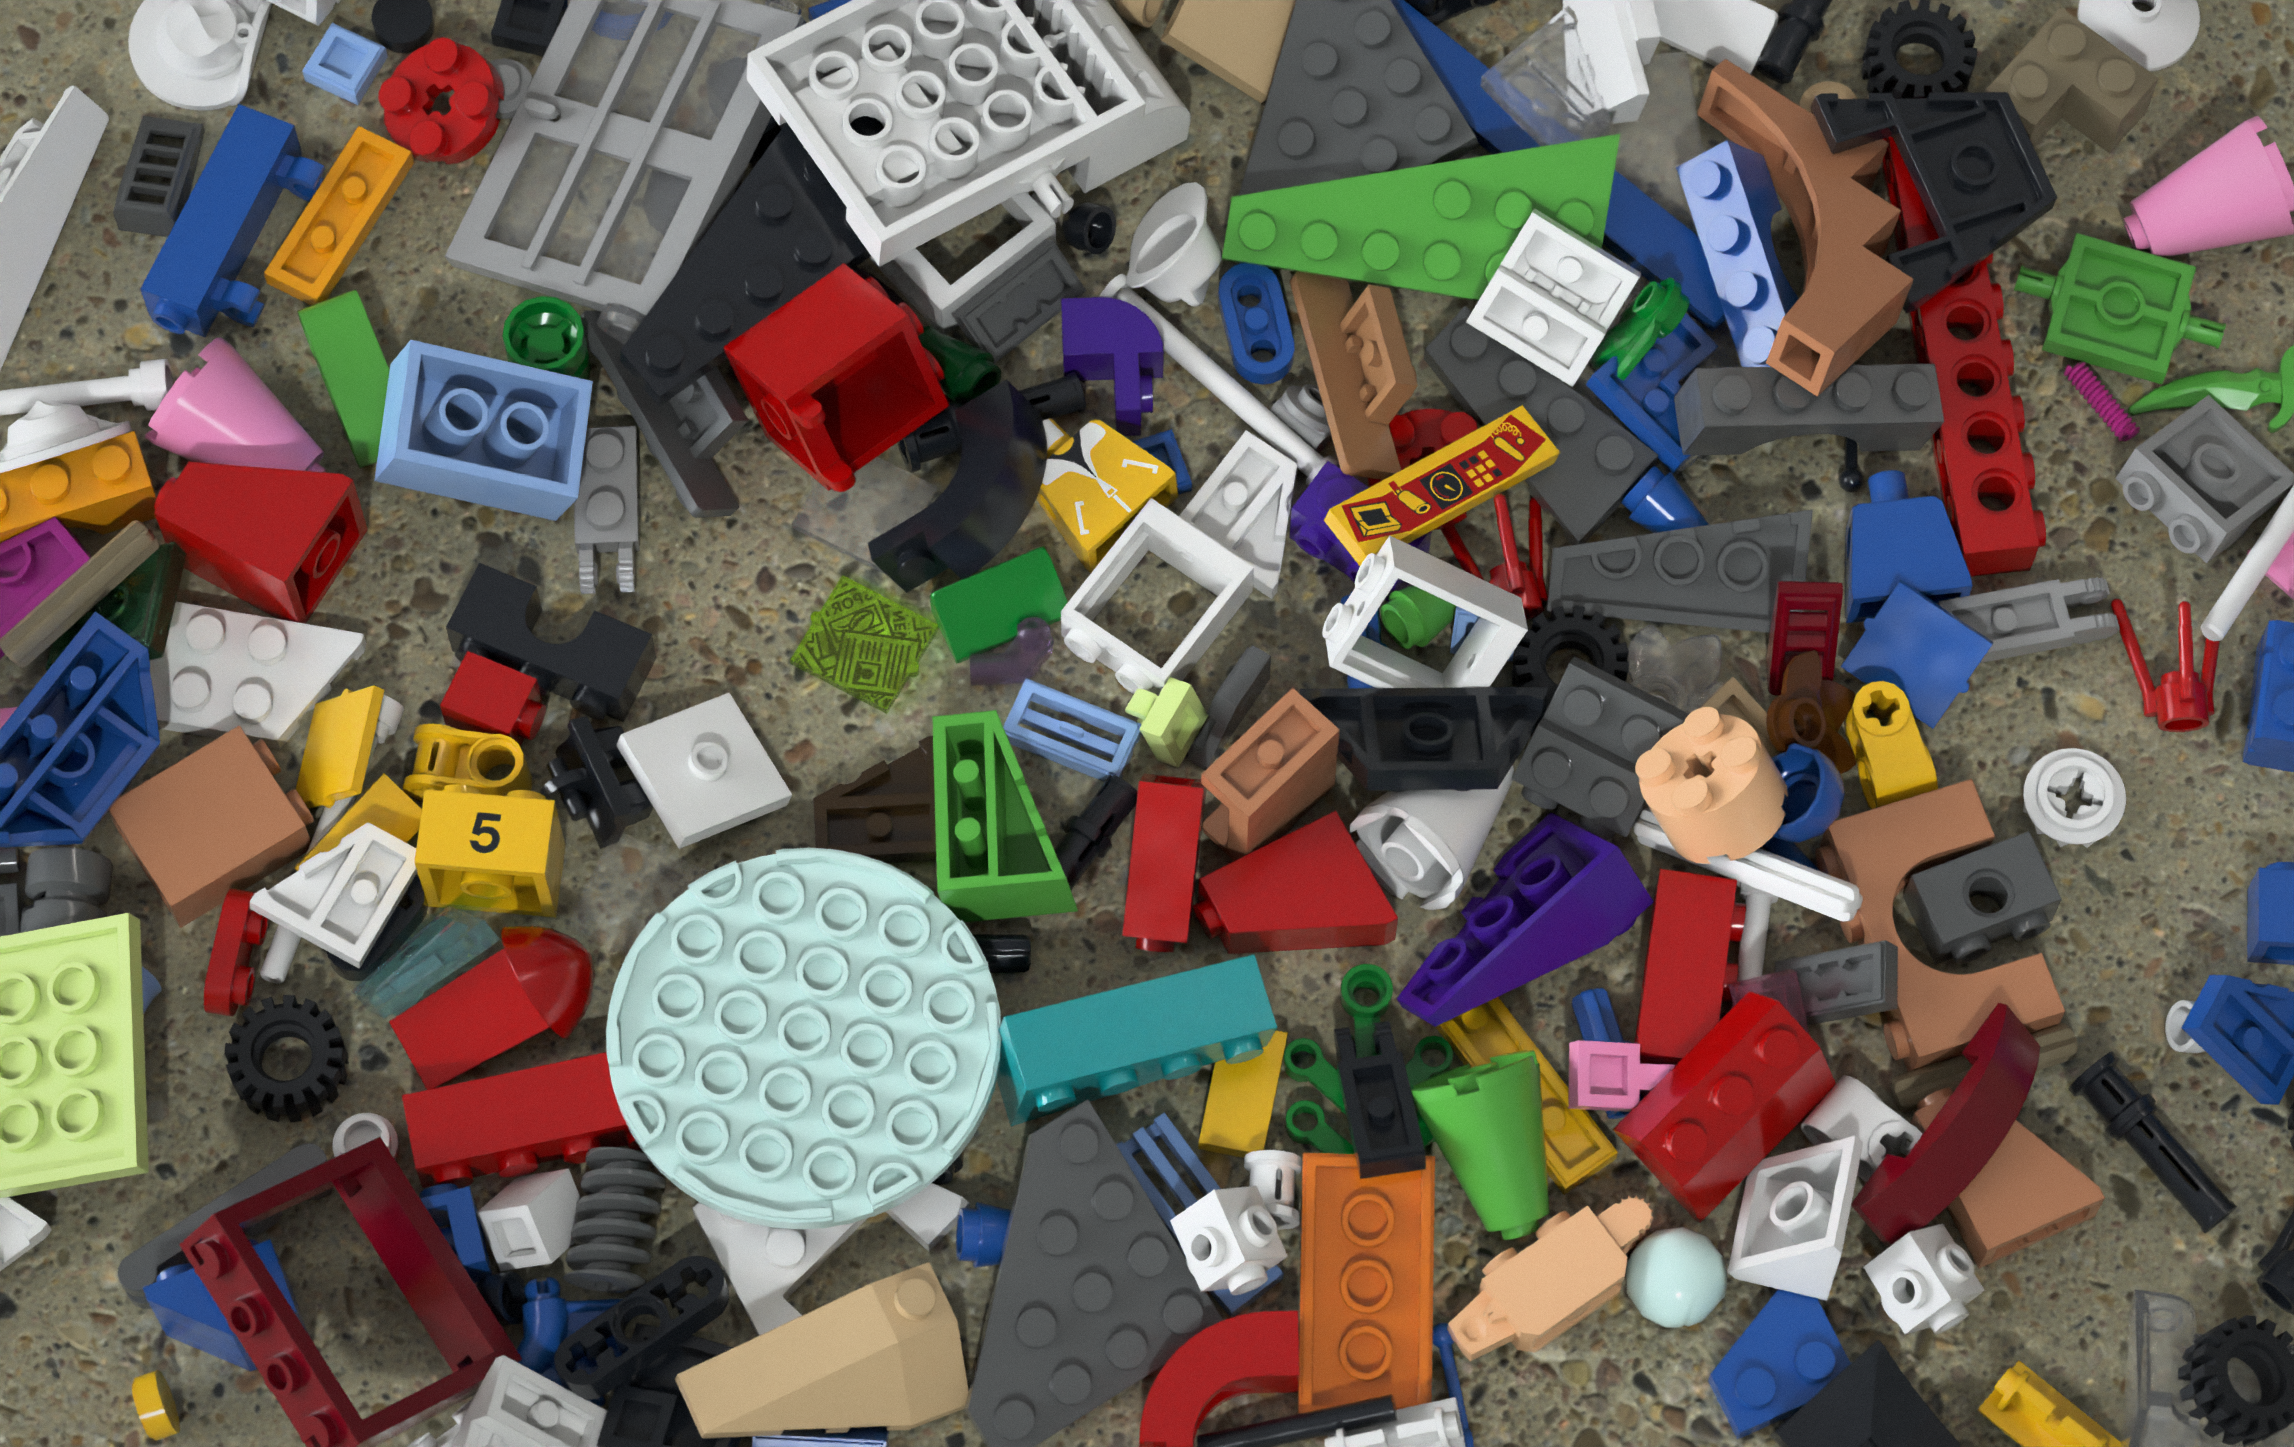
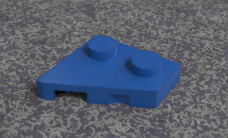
(1777, 1363)

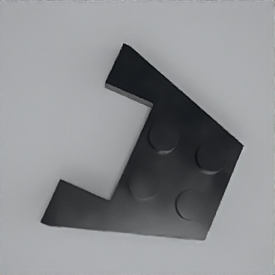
(1967, 165)

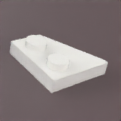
(343, 894)

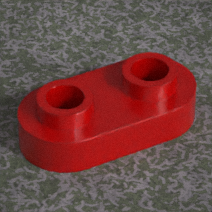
(228, 975)

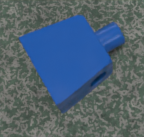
(1900, 541)

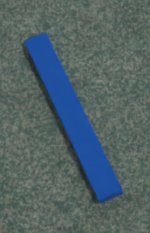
(1635, 224)

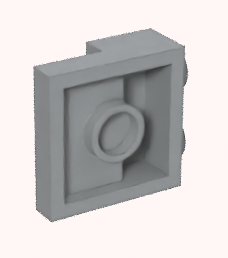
(2204, 479)

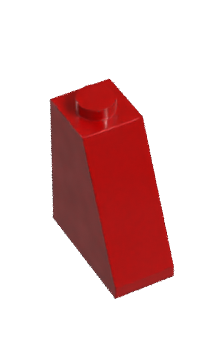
(1164, 861)
(1297, 895)

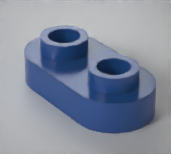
(1258, 326)

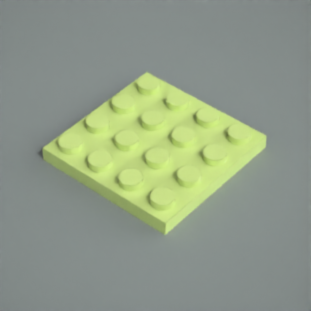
(72, 1056)

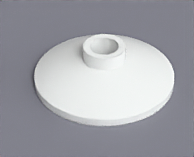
(2149, 38)

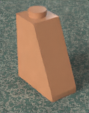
(2018, 1195)

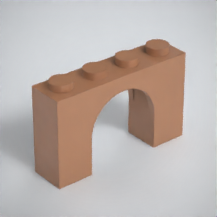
(1879, 854)

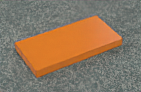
(1365, 1284)

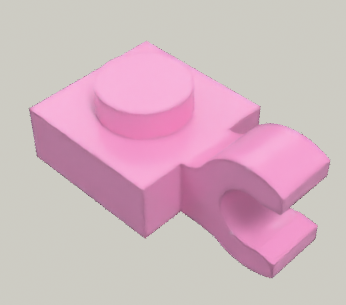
(1610, 1075)

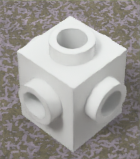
(1229, 1240)
(1925, 1280)

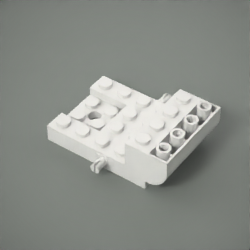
(970, 106)

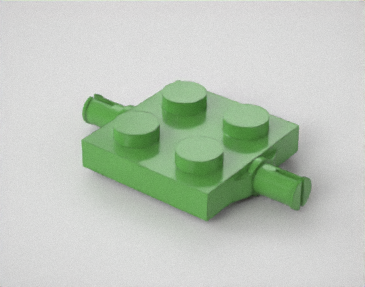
(2119, 308)

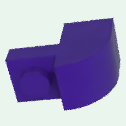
(1116, 343)

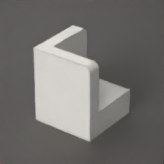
(531, 1219)

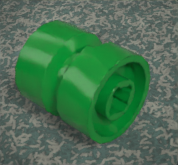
(547, 337)

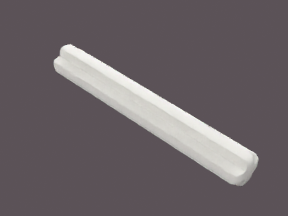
(1768, 873)

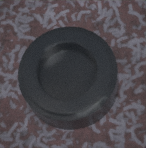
(403, 24)

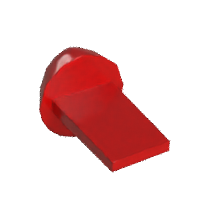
(515, 994)

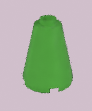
(1492, 1138)

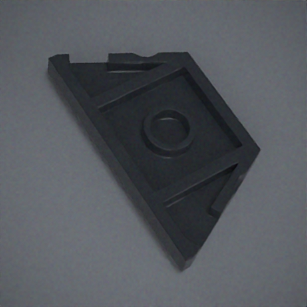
(1431, 734)

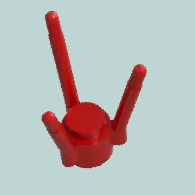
(1512, 574)
(2181, 699)

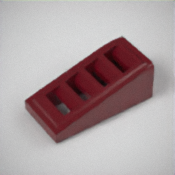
(1803, 631)

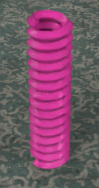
(2102, 401)

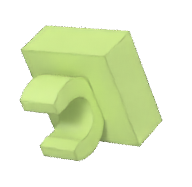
(1169, 720)

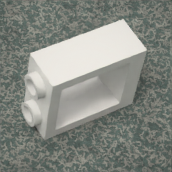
(938, 298)
(1185, 550)
(1478, 658)

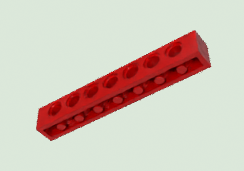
(1987, 538)

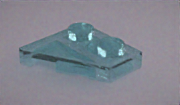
(424, 961)

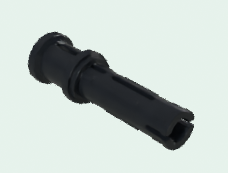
(942, 434)
(2123, 1121)

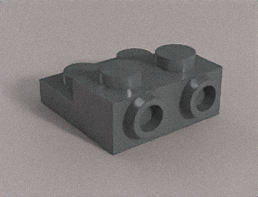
(1590, 747)

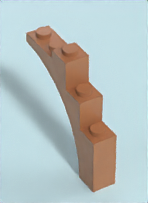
(1841, 227)

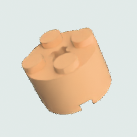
(1713, 787)

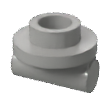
(1304, 414)

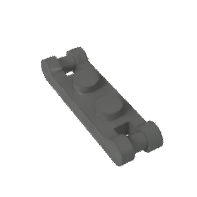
(164, 1252)

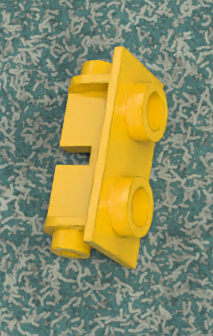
(2039, 1414)

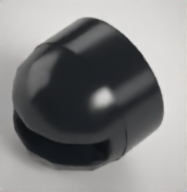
(1093, 216)
(504, 1296)

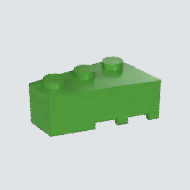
(988, 830)

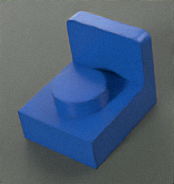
(465, 1235)

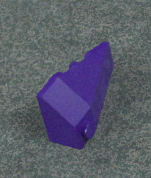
(1553, 903)

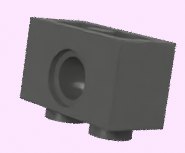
(2005, 871)

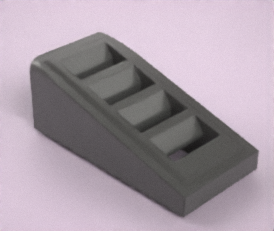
(153, 217)

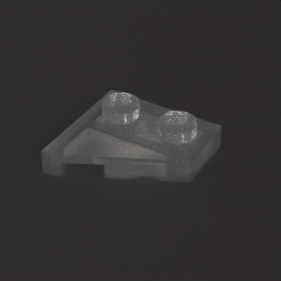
(1550, 85)

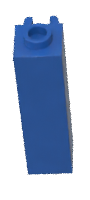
(222, 221)

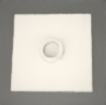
(704, 770)

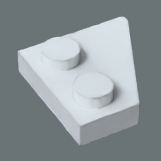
(1248, 507)

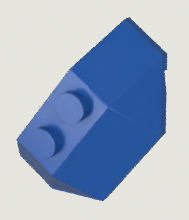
(77, 739)

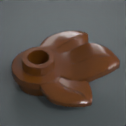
(1811, 712)

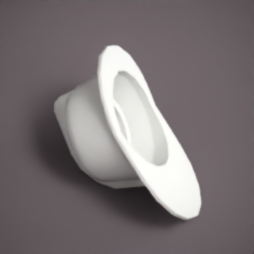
(1175, 247)

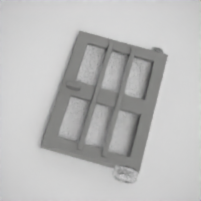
(622, 152)

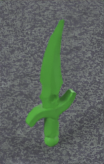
(2229, 390)

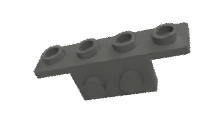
(683, 430)

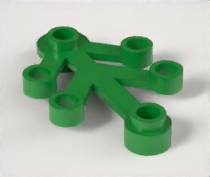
(1325, 1076)

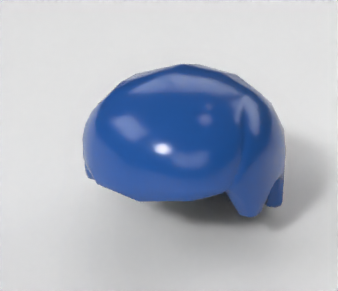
(1813, 793)

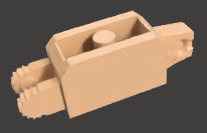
(1552, 1282)

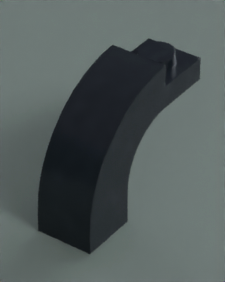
(985, 500)

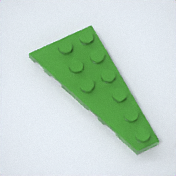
(1427, 224)

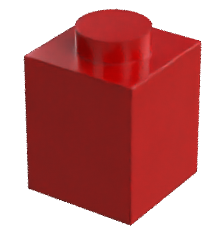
(493, 700)

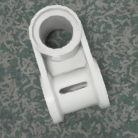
(1858, 1111)

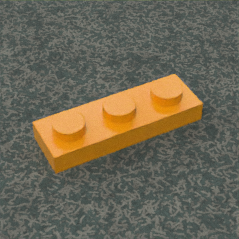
(339, 217)

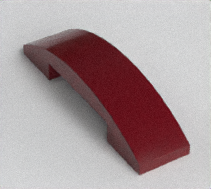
(1962, 1136)

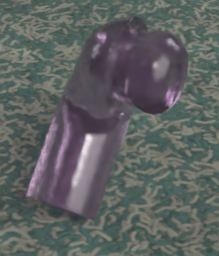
(1019, 660)

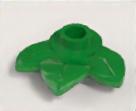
(1648, 316)

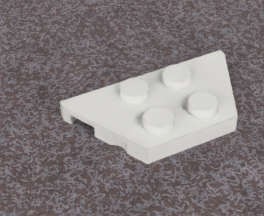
(245, 672)

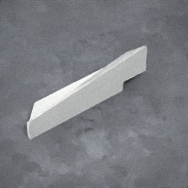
(1619, 41)
(37, 189)

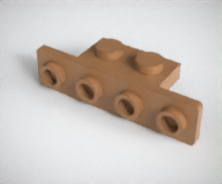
(1358, 368)

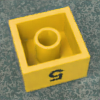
(490, 851)

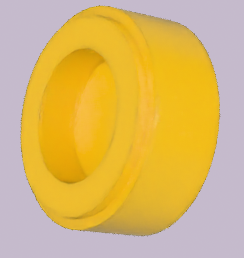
(155, 1405)

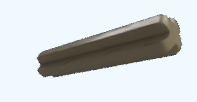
(79, 593)
(1907, 1089)

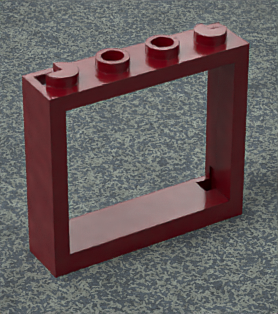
(415, 1258)

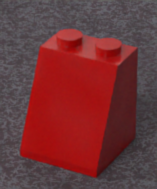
(263, 531)

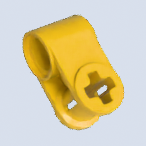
(1890, 757)
(464, 758)

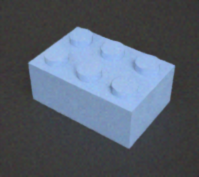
(483, 430)

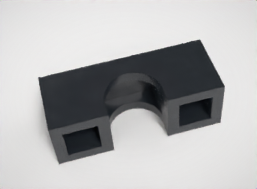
(594, 671)

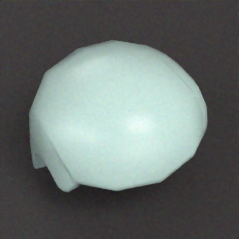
(1676, 1277)

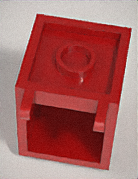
(838, 376)

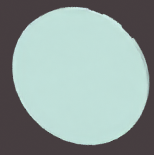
(804, 1038)

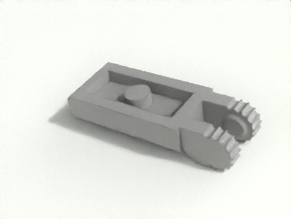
(608, 505)
(2035, 616)

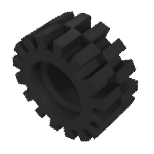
(1923, 28)
(1567, 632)
(294, 1095)
(2213, 1389)

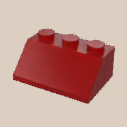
(1727, 1103)

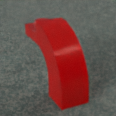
(1220, 1363)

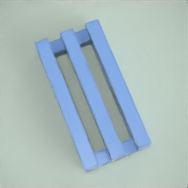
(1063, 753)

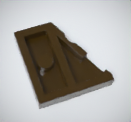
(884, 811)

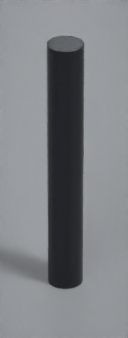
(1304, 1425)

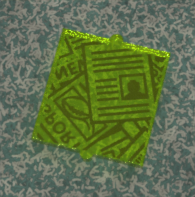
(864, 644)

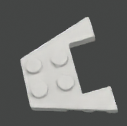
(772, 1263)

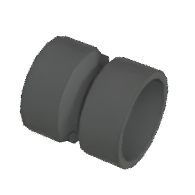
(65, 887)

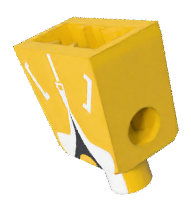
(1099, 486)

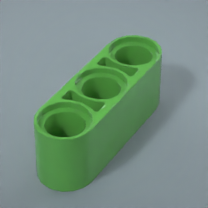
(350, 369)

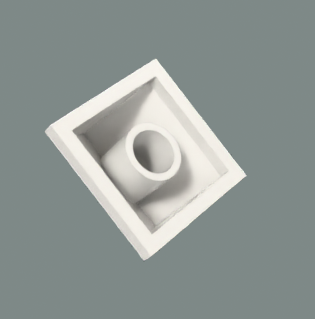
(1796, 1218)

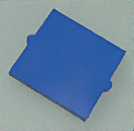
(1919, 651)

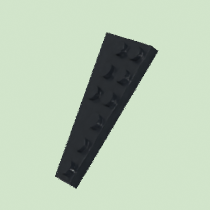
(760, 253)

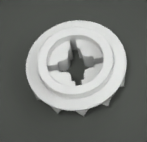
(2099, 785)

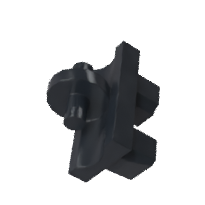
(588, 786)

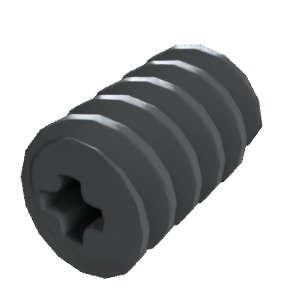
(613, 1220)

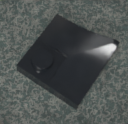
(649, 1405)
(1866, 1407)

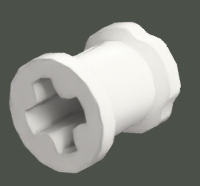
(1275, 1178)

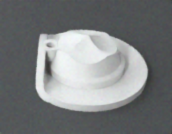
(197, 49)
(53, 431)

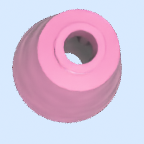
(2217, 198)
(230, 418)

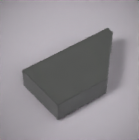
(1231, 705)

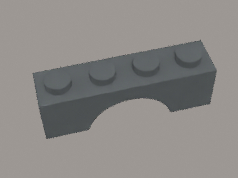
(1749, 406)

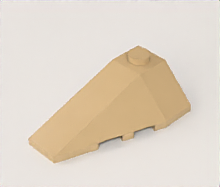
(859, 1361)

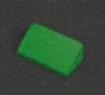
(990, 604)

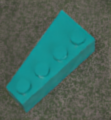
(1132, 1037)

